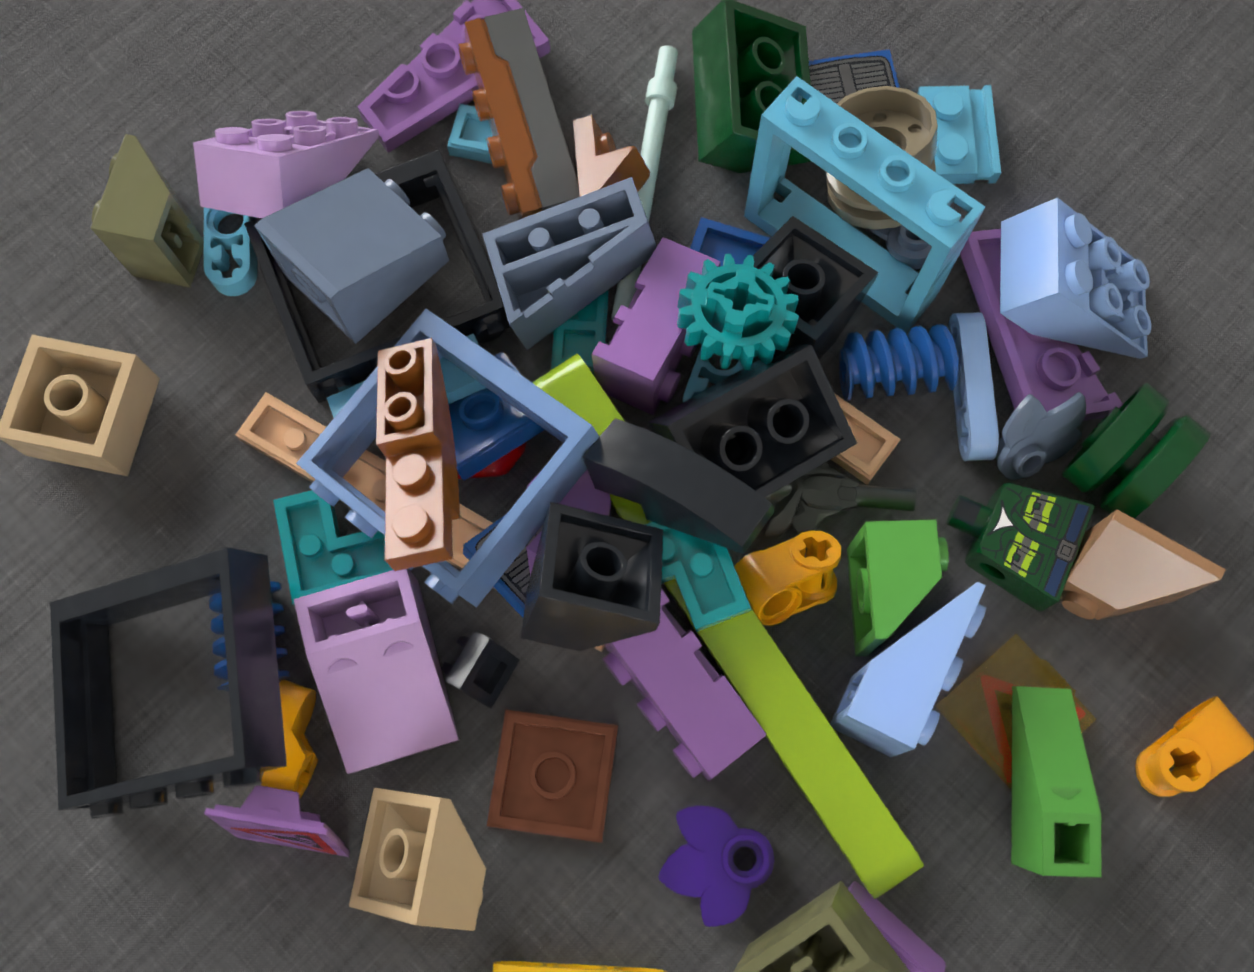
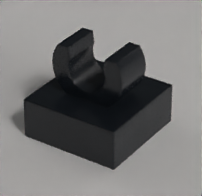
(481, 668)

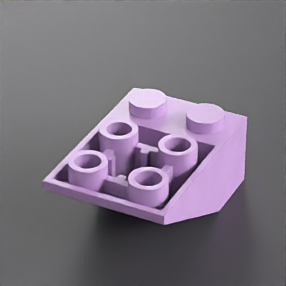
(277, 161)
(376, 669)

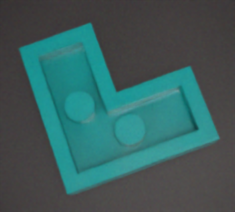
(315, 551)
(703, 576)

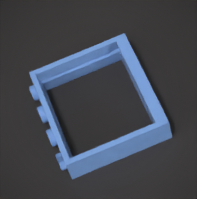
(356, 429)

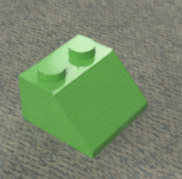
(890, 574)

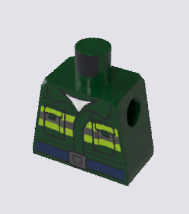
(1023, 540)

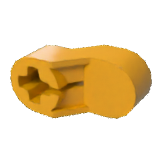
(301, 761)

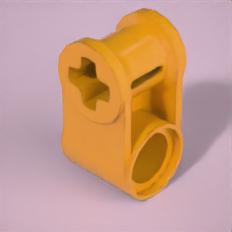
(784, 581)
(1200, 747)

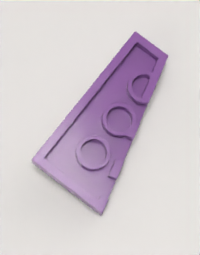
(434, 80)
(1028, 362)

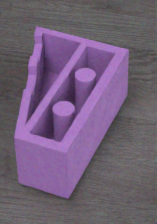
(648, 344)
(685, 696)

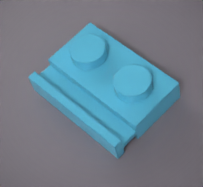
(965, 133)

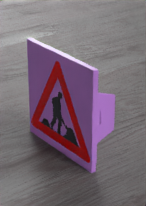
(276, 819)

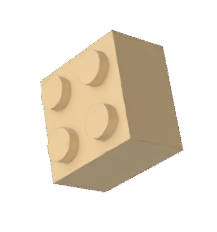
(78, 405)

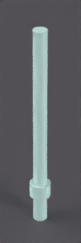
(660, 99)

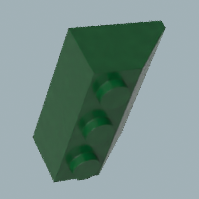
(739, 69)

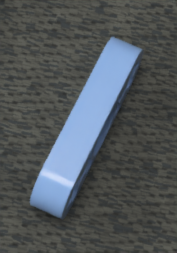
(974, 389)

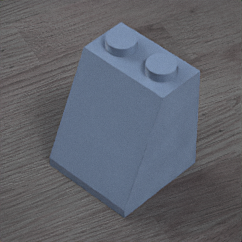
(355, 249)

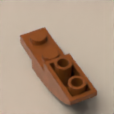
(419, 454)

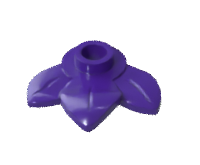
(707, 865)

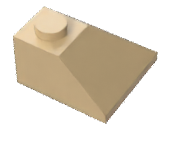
(418, 863)

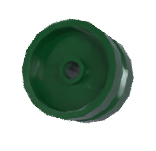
(1140, 460)

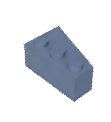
(567, 257)

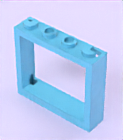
(877, 173)

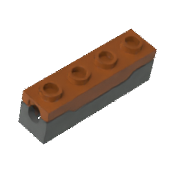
(520, 113)

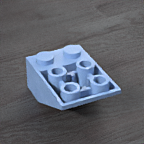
(1072, 282)
(894, 694)

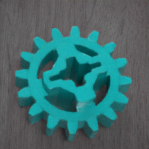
(737, 311)

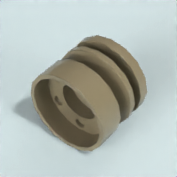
(902, 119)

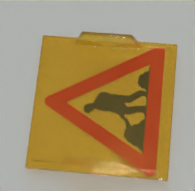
(983, 702)

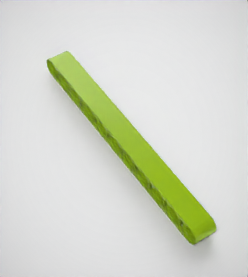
(773, 694)

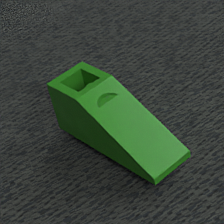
(1052, 787)

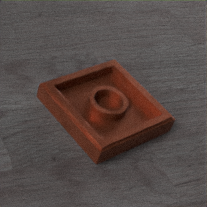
(553, 776)

